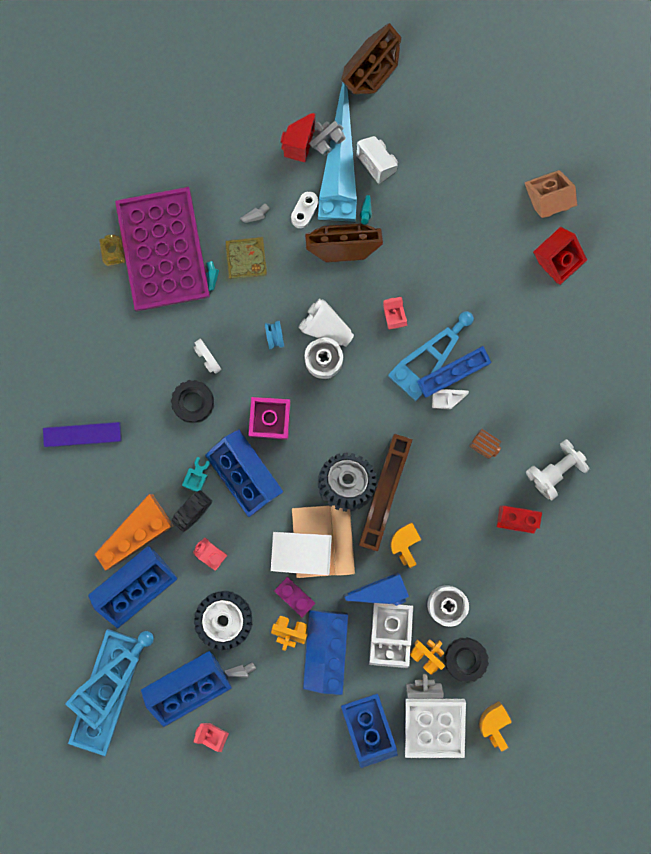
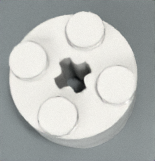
(318, 349)
(456, 612)

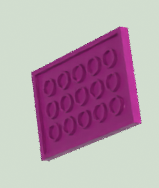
(162, 249)

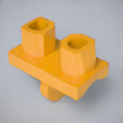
(297, 635)
(420, 650)

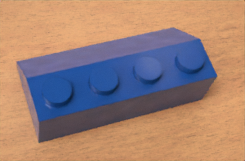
(243, 472)
(132, 587)
(325, 652)
(185, 689)

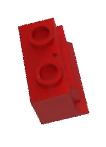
(519, 519)

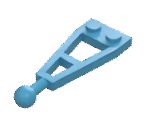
(406, 378)
(86, 706)

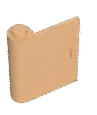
(328, 521)

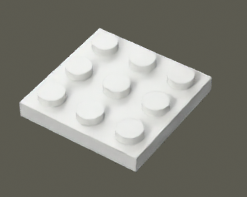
(435, 728)

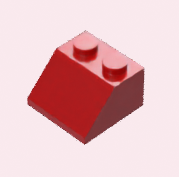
(297, 138)
(560, 255)

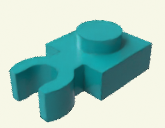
(195, 478)

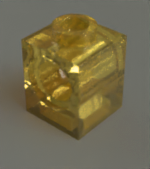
(115, 257)

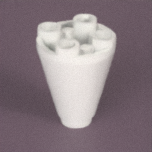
(326, 323)

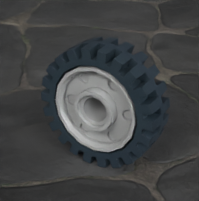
(342, 494)

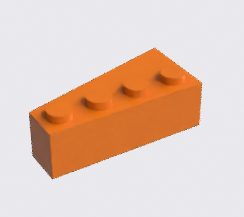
(137, 531)

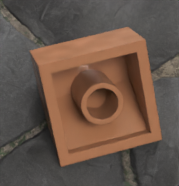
(551, 193)

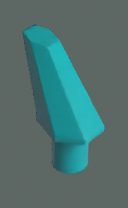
(366, 213)
(211, 275)

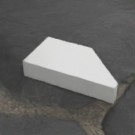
(447, 398)

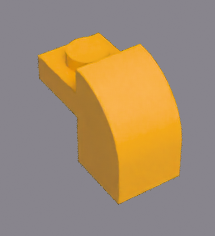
(402, 540)
(491, 721)

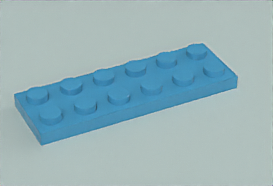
(101, 691)

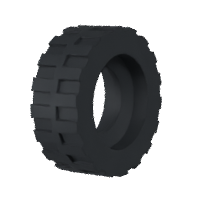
(186, 388)
(191, 511)
(451, 660)

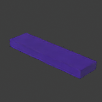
(82, 434)

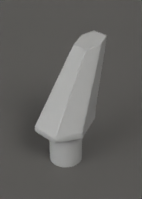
(255, 214)
(241, 671)

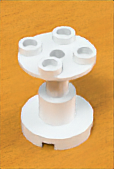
(552, 474)

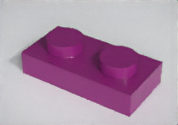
(294, 597)

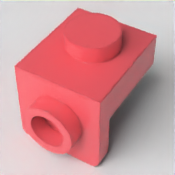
(394, 313)
(209, 554)
(211, 736)

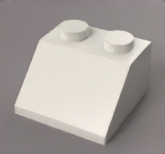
(376, 158)

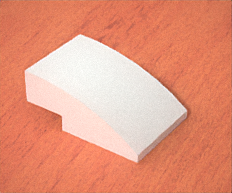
(301, 553)
(391, 635)

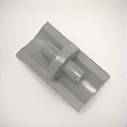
(324, 134)
(424, 689)

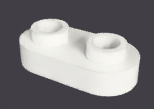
(305, 209)
(211, 363)

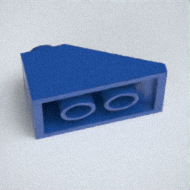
(384, 591)
(369, 730)

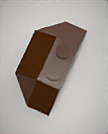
(373, 62)
(344, 242)

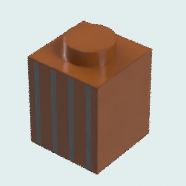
(486, 444)

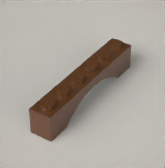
(385, 492)

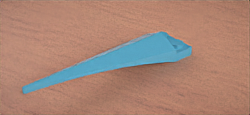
(338, 186)

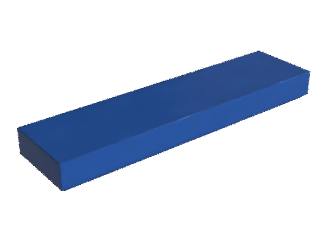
(454, 371)

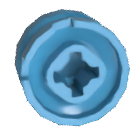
(274, 335)

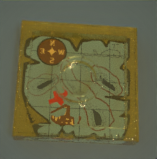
(246, 258)

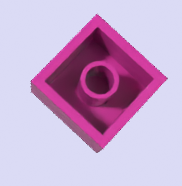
(269, 418)

